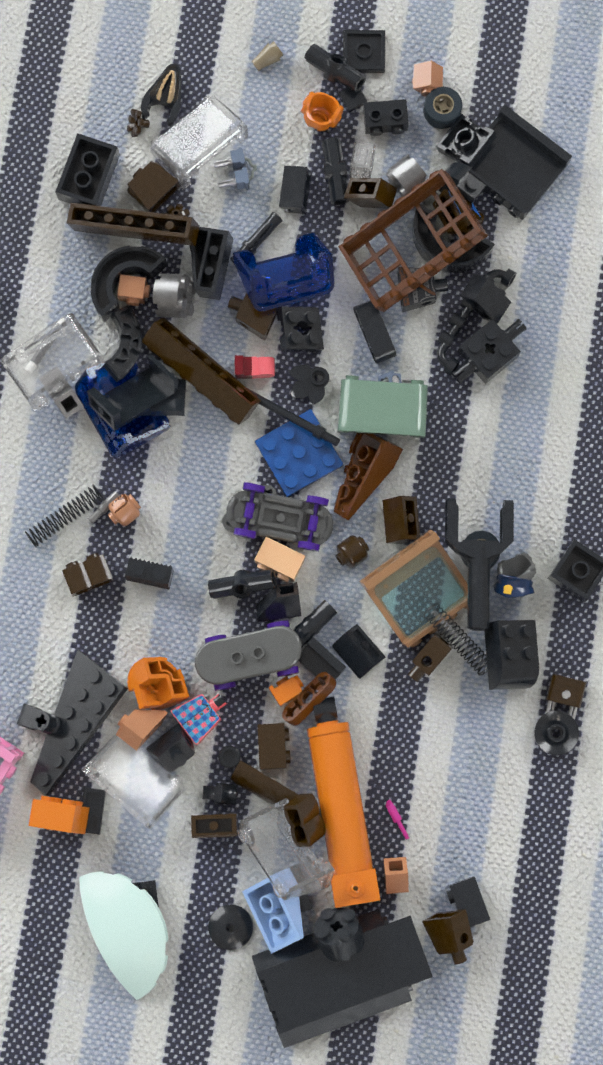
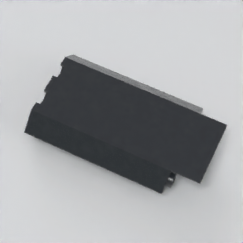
(321, 995)

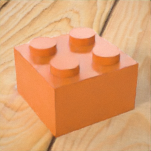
(58, 816)

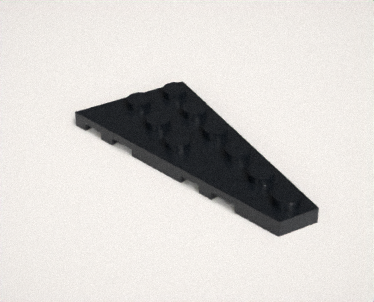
(82, 708)

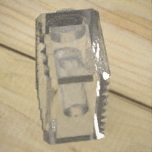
(362, 160)

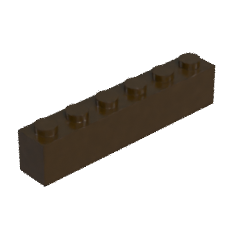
(133, 224)
(201, 371)

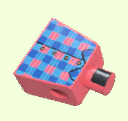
(199, 716)

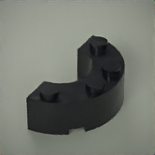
(429, 248)
(121, 261)

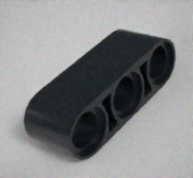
(374, 332)

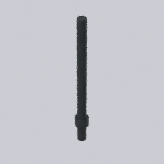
(317, 431)

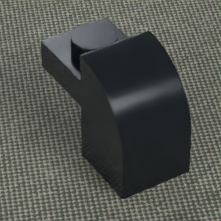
(467, 184)

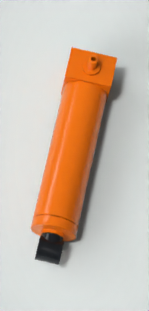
(341, 808)

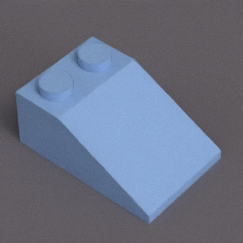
(276, 918)

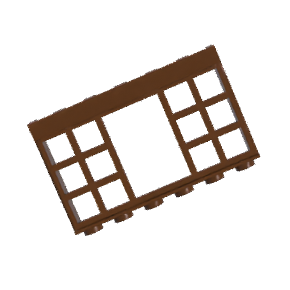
(388, 217)

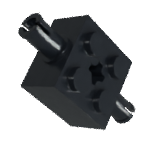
(489, 364)

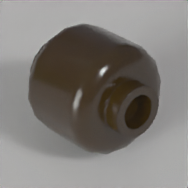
(352, 551)

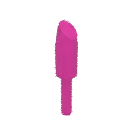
(396, 817)

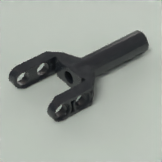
(478, 556)

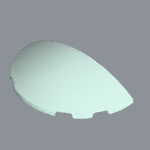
(125, 929)

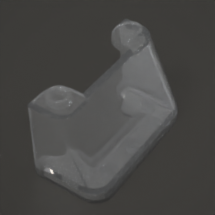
(198, 139)
(135, 781)
(290, 868)

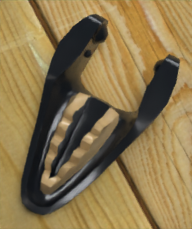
(164, 92)

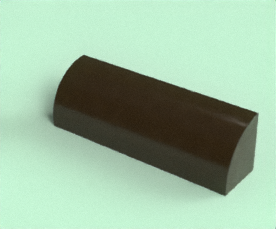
(260, 784)

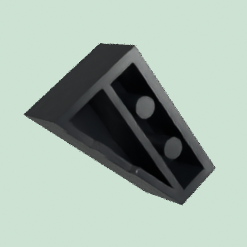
(210, 261)

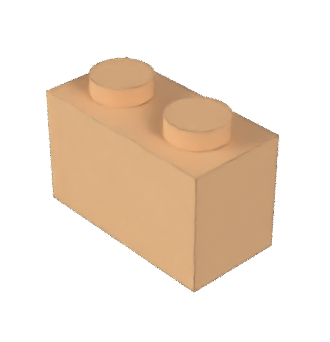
(279, 558)

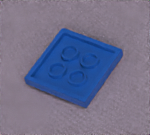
(297, 456)

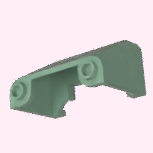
(383, 407)

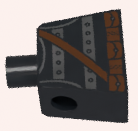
(424, 294)

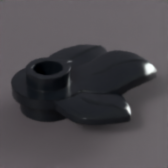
(306, 384)

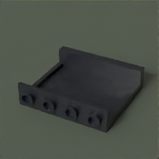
(519, 164)

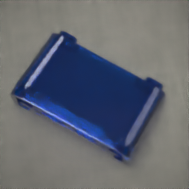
(288, 277)
(128, 436)

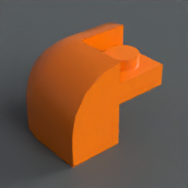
(156, 683)

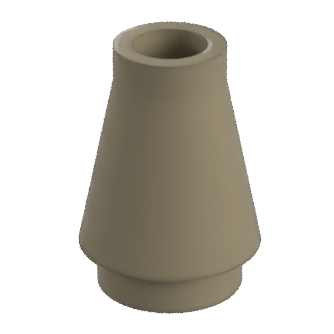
(269, 55)

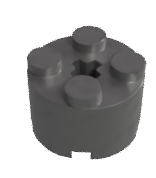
(406, 175)
(173, 295)

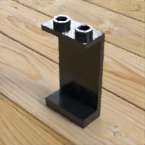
(135, 395)

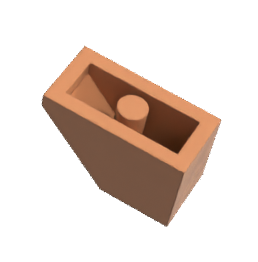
(140, 726)

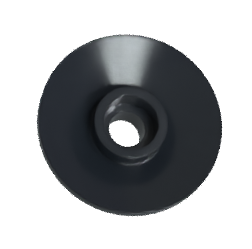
(568, 733)
(239, 918)

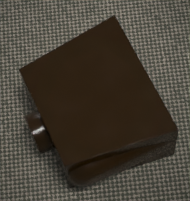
(152, 186)

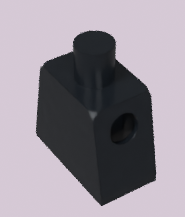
(172, 748)

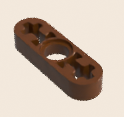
(300, 700)

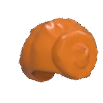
(321, 111)

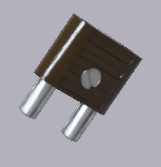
(565, 691)

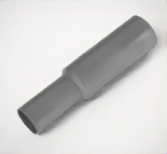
(103, 507)

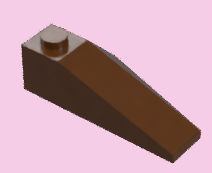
(368, 466)

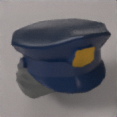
(515, 576)

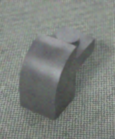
(67, 401)

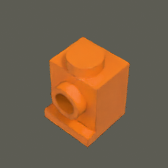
(286, 689)

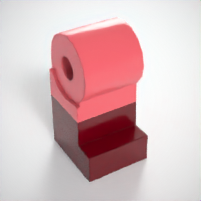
(254, 367)

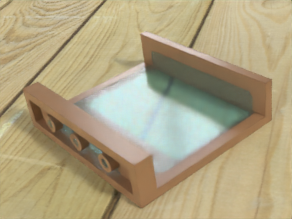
(413, 583)

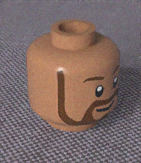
(124, 509)

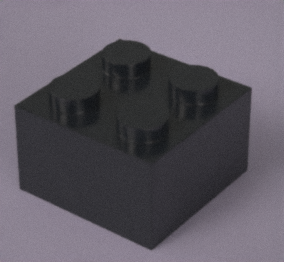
(578, 571)

